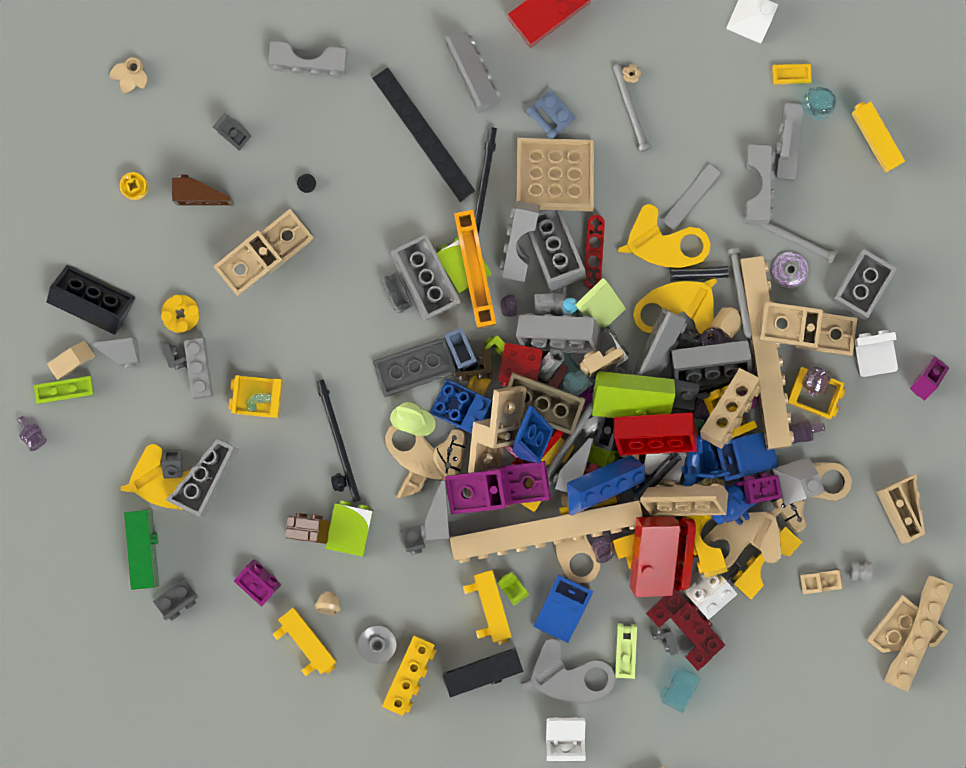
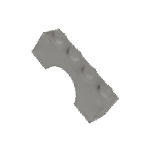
(331, 61)
(759, 161)
(525, 220)

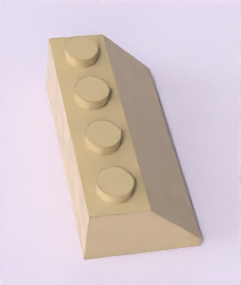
(685, 500)

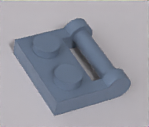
(554, 110)

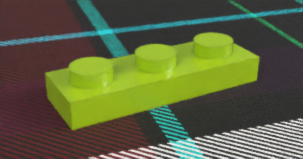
(63, 390)

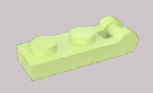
(626, 651)

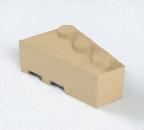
(903, 508)

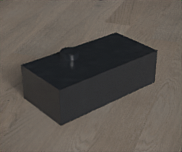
(482, 672)

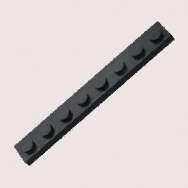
(423, 134)

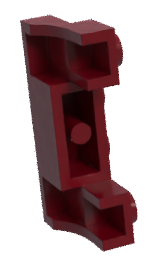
(691, 624)

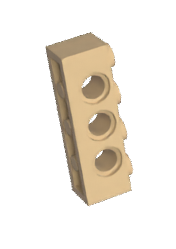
(741, 382)

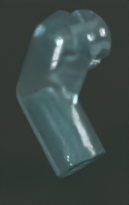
(257, 398)

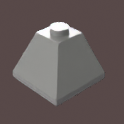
(121, 351)
(798, 481)

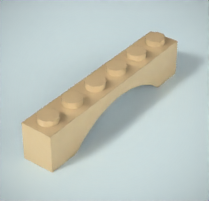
(909, 658)

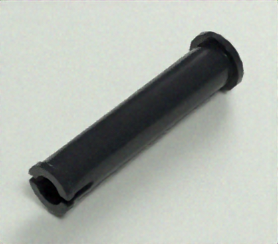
(698, 273)
(658, 474)

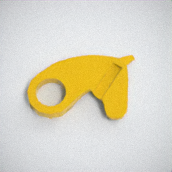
(664, 251)
(686, 296)
(148, 479)

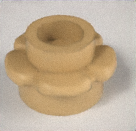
(631, 78)

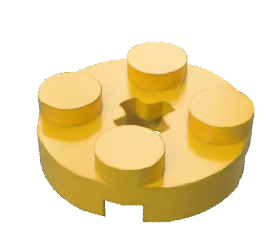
(169, 315)

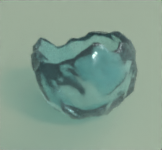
(819, 103)

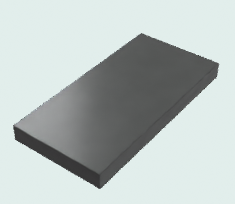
(414, 367)

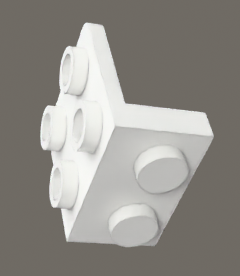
(876, 353)
(709, 593)
(565, 739)

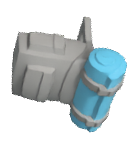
(555, 304)

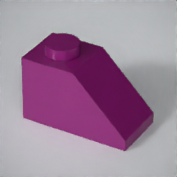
(929, 378)

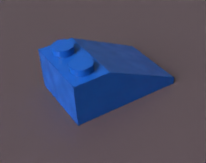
(532, 437)

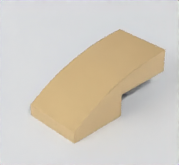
(821, 581)

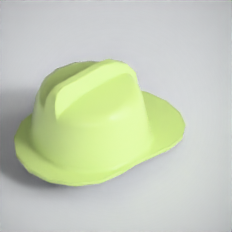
(412, 419)

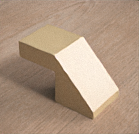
(70, 360)

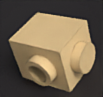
(728, 321)

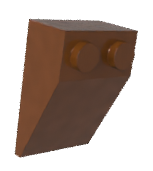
(191, 192)

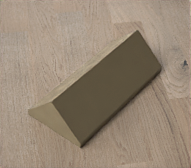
(554, 405)

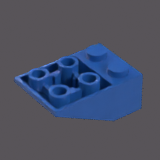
(461, 406)
(745, 456)
(563, 608)

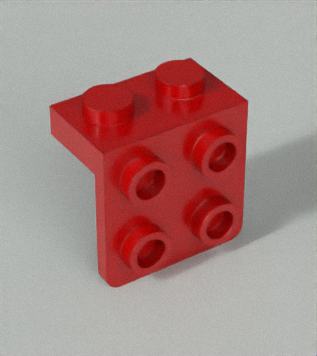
(519, 360)

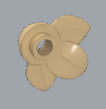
(129, 78)

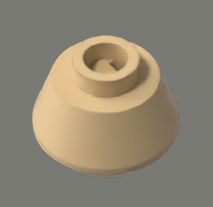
(328, 604)

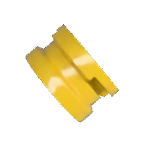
(133, 186)

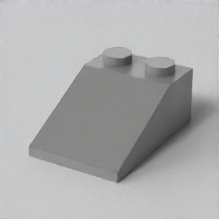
(573, 468)
(436, 521)

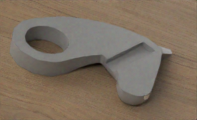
(566, 685)

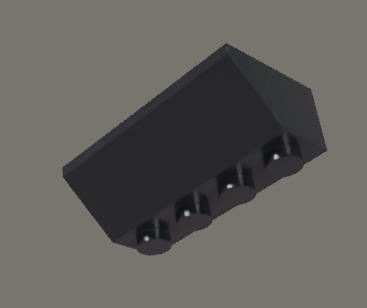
(90, 299)

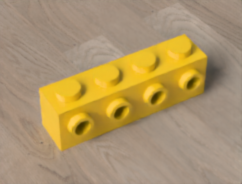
(408, 675)

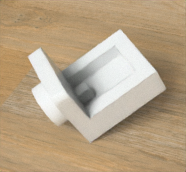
(591, 426)

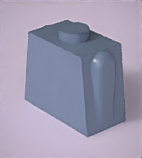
(461, 350)

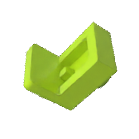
(513, 588)

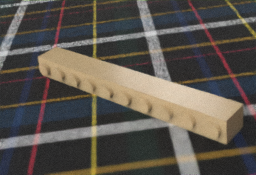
(766, 357)
(545, 530)

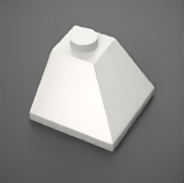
(752, 18)

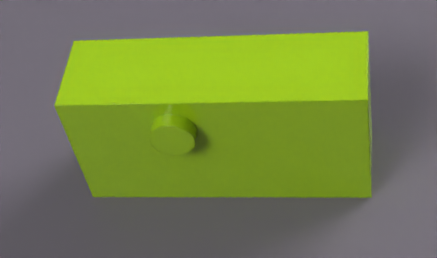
(631, 395)

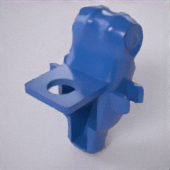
(701, 464)
(736, 505)

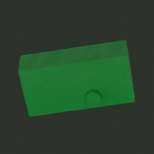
(141, 549)

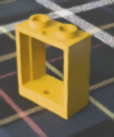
(832, 408)

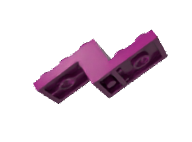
(497, 487)

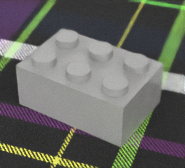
(864, 284)

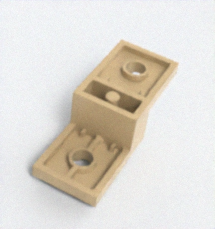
(263, 252)
(808, 329)
(501, 430)

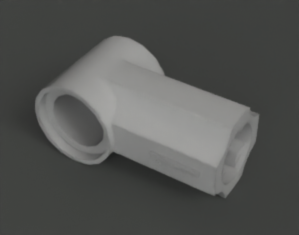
(550, 364)

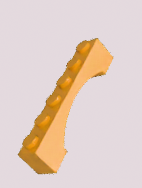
(474, 269)

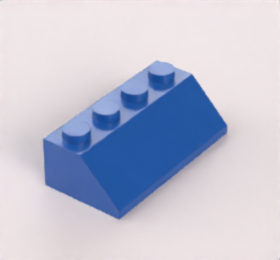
(604, 484)

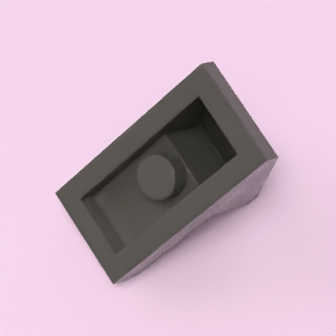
(231, 131)

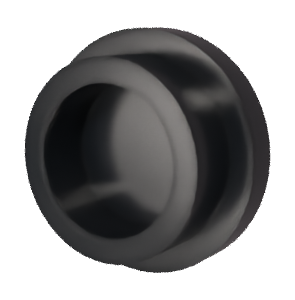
(306, 183)
(338, 482)

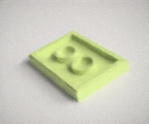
(601, 304)

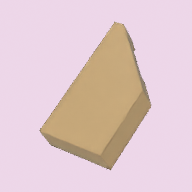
(411, 485)

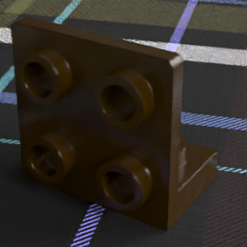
(485, 361)

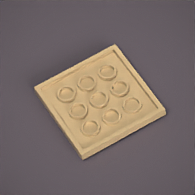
(556, 173)

